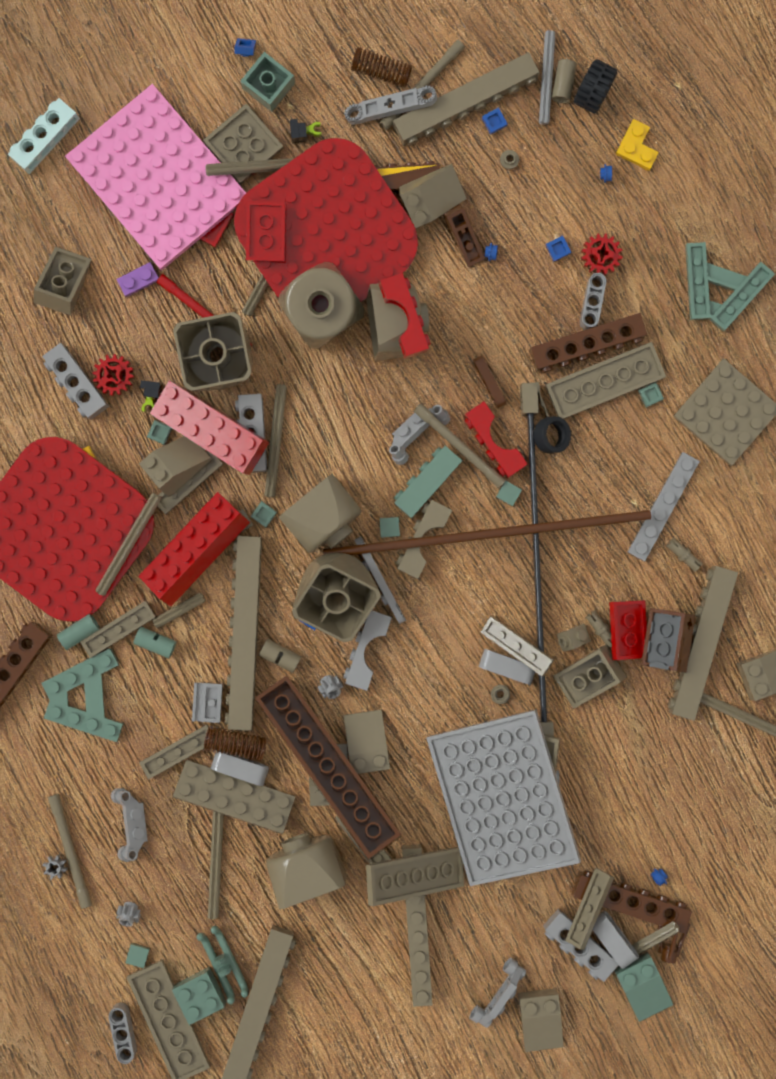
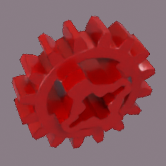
(608, 254)
(107, 378)

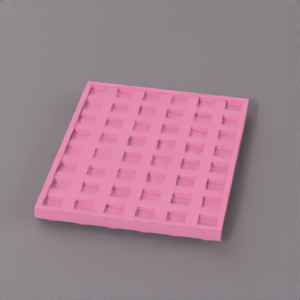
(155, 177)

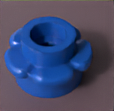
(606, 173)
(491, 252)
(659, 876)

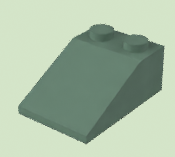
(644, 987)

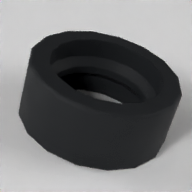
(564, 434)

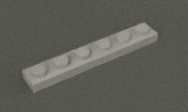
(663, 506)

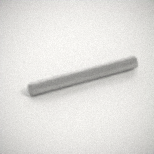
(547, 74)

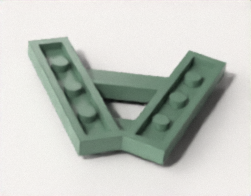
(701, 272)
(93, 719)

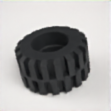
(595, 86)

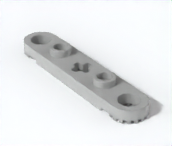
(402, 102)
(387, 596)

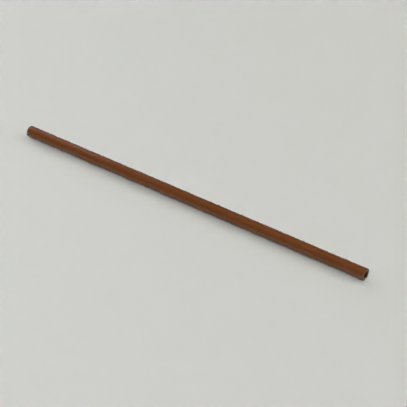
(492, 533)

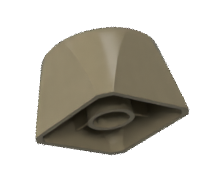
(343, 307)
(389, 323)
(199, 337)
(322, 515)
(336, 595)
(305, 869)

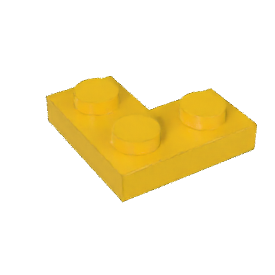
(633, 149)

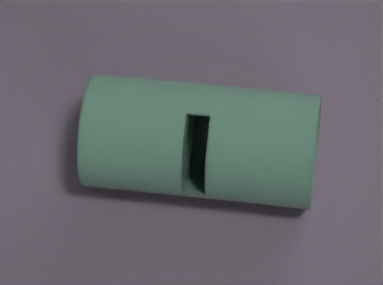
(78, 631)
(154, 642)

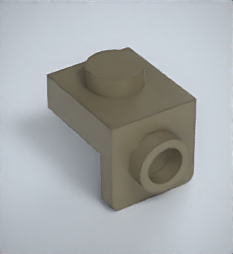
(573, 638)

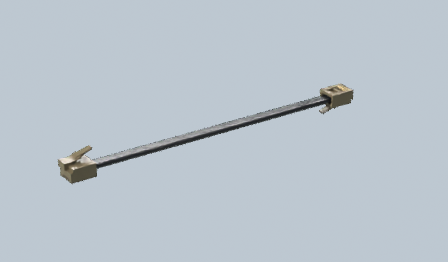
(529, 407)

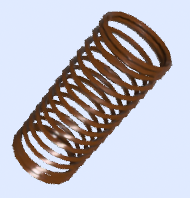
(403, 80)
(259, 754)

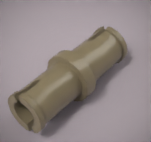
(684, 554)
(600, 627)

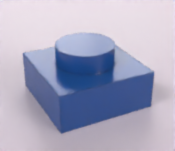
(245, 47)
(494, 121)
(558, 248)

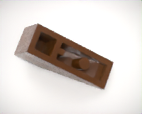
(463, 235)

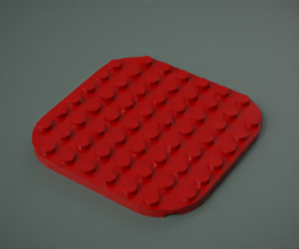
(336, 215)
(64, 526)

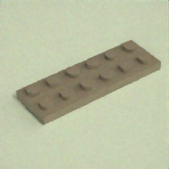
(605, 381)
(234, 797)
(414, 876)
(166, 1021)

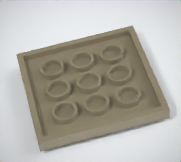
(726, 412)

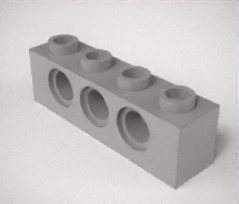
(60, 355)
(255, 403)
(605, 963)

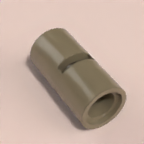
(564, 81)
(280, 655)

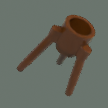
(670, 951)

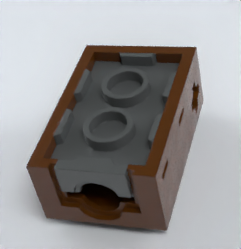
(668, 640)

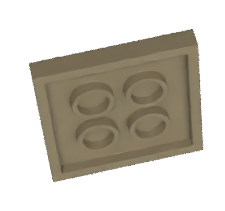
(243, 139)

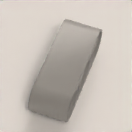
(593, 292)
(506, 667)
(240, 768)
(614, 940)
(122, 1042)

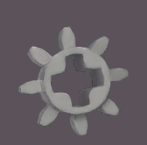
(330, 686)
(53, 872)
(128, 914)

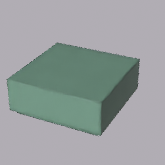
(650, 394)
(159, 432)
(508, 493)
(263, 514)
(389, 527)
(137, 955)

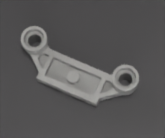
(410, 431)
(134, 824)
(505, 992)

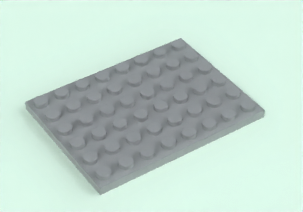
(503, 798)

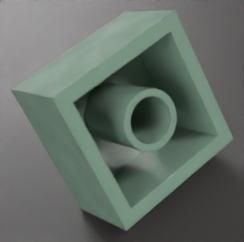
(268, 81)
(199, 995)

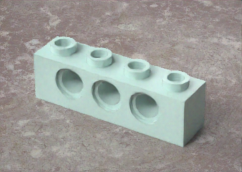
(43, 146)

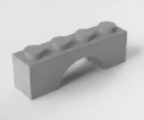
(359, 673)

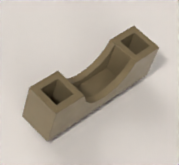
(434, 517)

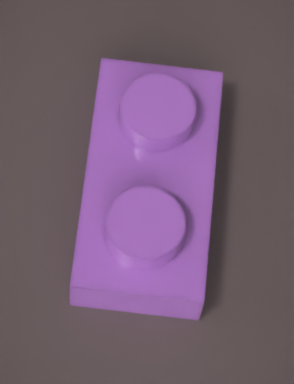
(138, 279)

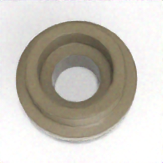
(509, 165)
(506, 696)

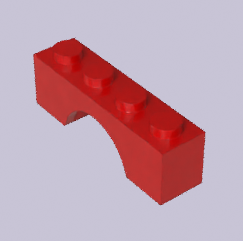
(396, 291)
(480, 420)

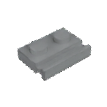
(207, 702)

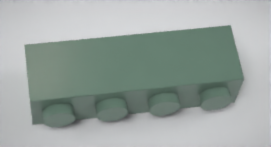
(427, 482)

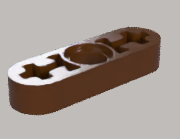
(489, 381)

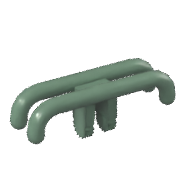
(224, 964)

